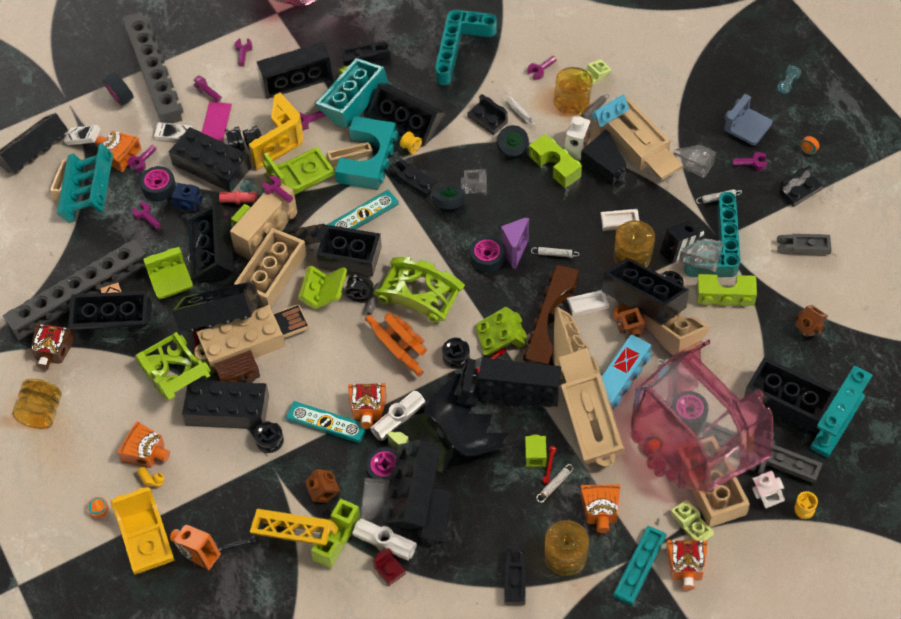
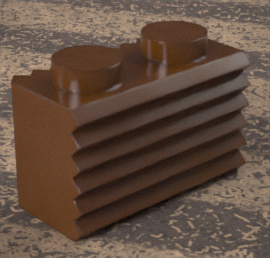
(238, 368)

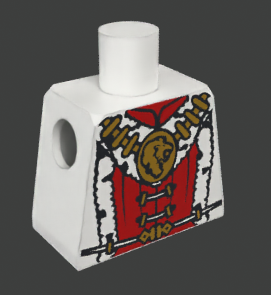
(580, 131)

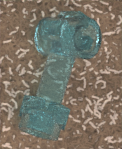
(792, 73)
(248, 186)

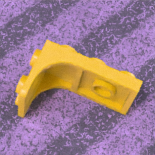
(142, 530)

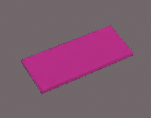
(216, 120)

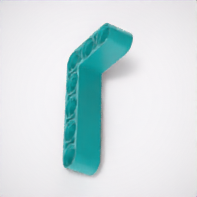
(456, 24)
(729, 236)

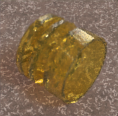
(572, 90)
(634, 241)
(37, 403)
(566, 558)

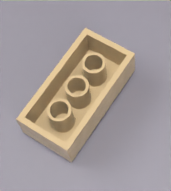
(267, 213)
(273, 265)
(722, 503)

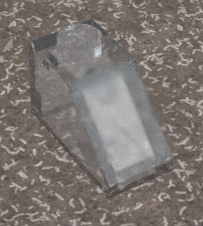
(696, 159)
(702, 254)
(374, 497)

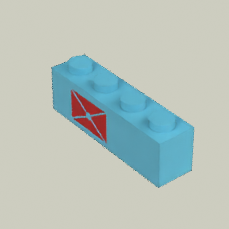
(625, 368)

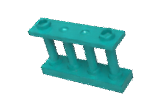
(72, 180)
(841, 411)

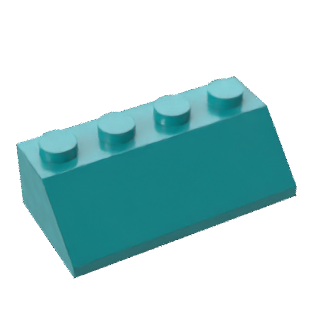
(351, 92)

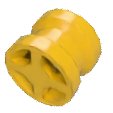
(410, 142)

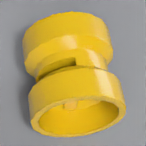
(804, 501)

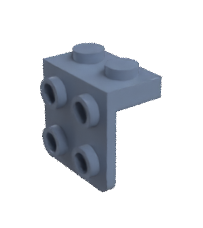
(745, 122)

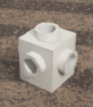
(768, 489)

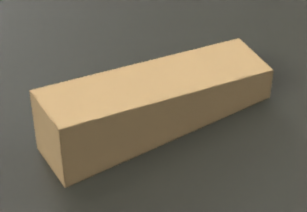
(352, 152)
(57, 183)

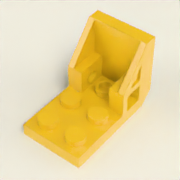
(283, 138)

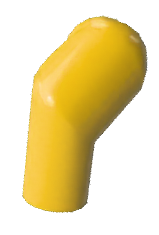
(150, 480)

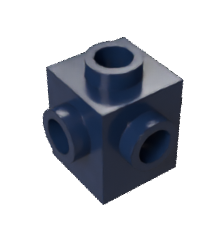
(187, 197)

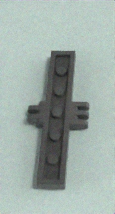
(791, 463)

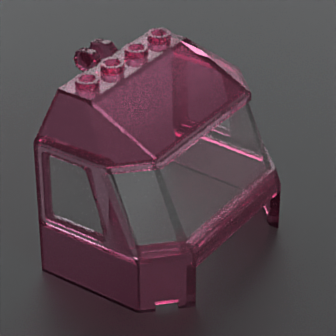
(697, 425)

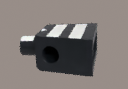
(678, 238)

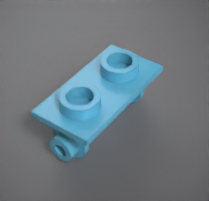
(611, 110)

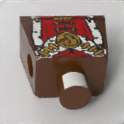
(51, 344)

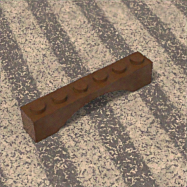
(562, 287)

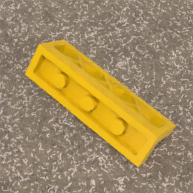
(293, 522)

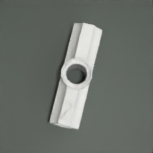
(406, 408)
(372, 534)

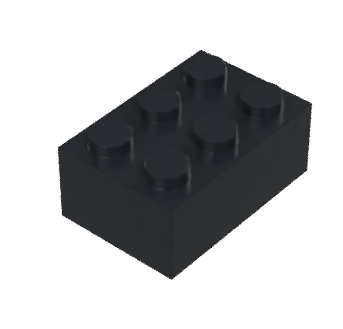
(350, 249)

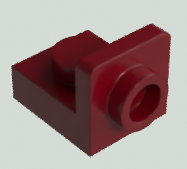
(388, 567)

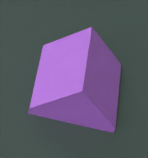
(515, 238)

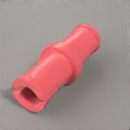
(238, 197)

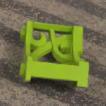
(399, 276)
(169, 385)

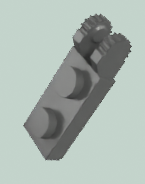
(804, 243)

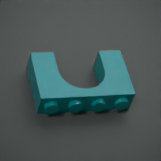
(368, 172)

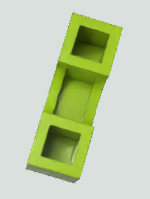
(547, 150)
(711, 292)
(345, 517)

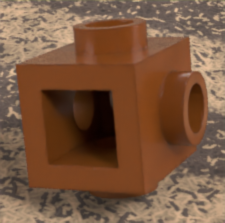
(810, 321)
(631, 323)
(322, 485)

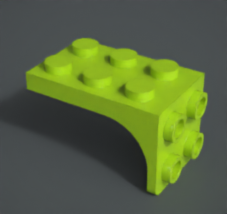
(301, 170)

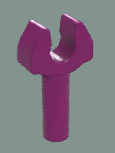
(242, 50)
(539, 68)
(201, 85)
(305, 120)
(141, 159)
(754, 161)
(275, 188)
(145, 214)

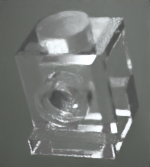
(474, 181)

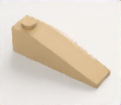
(677, 332)
(567, 338)

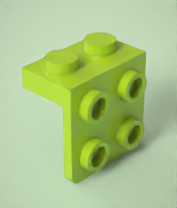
(168, 273)
(322, 289)
(501, 330)

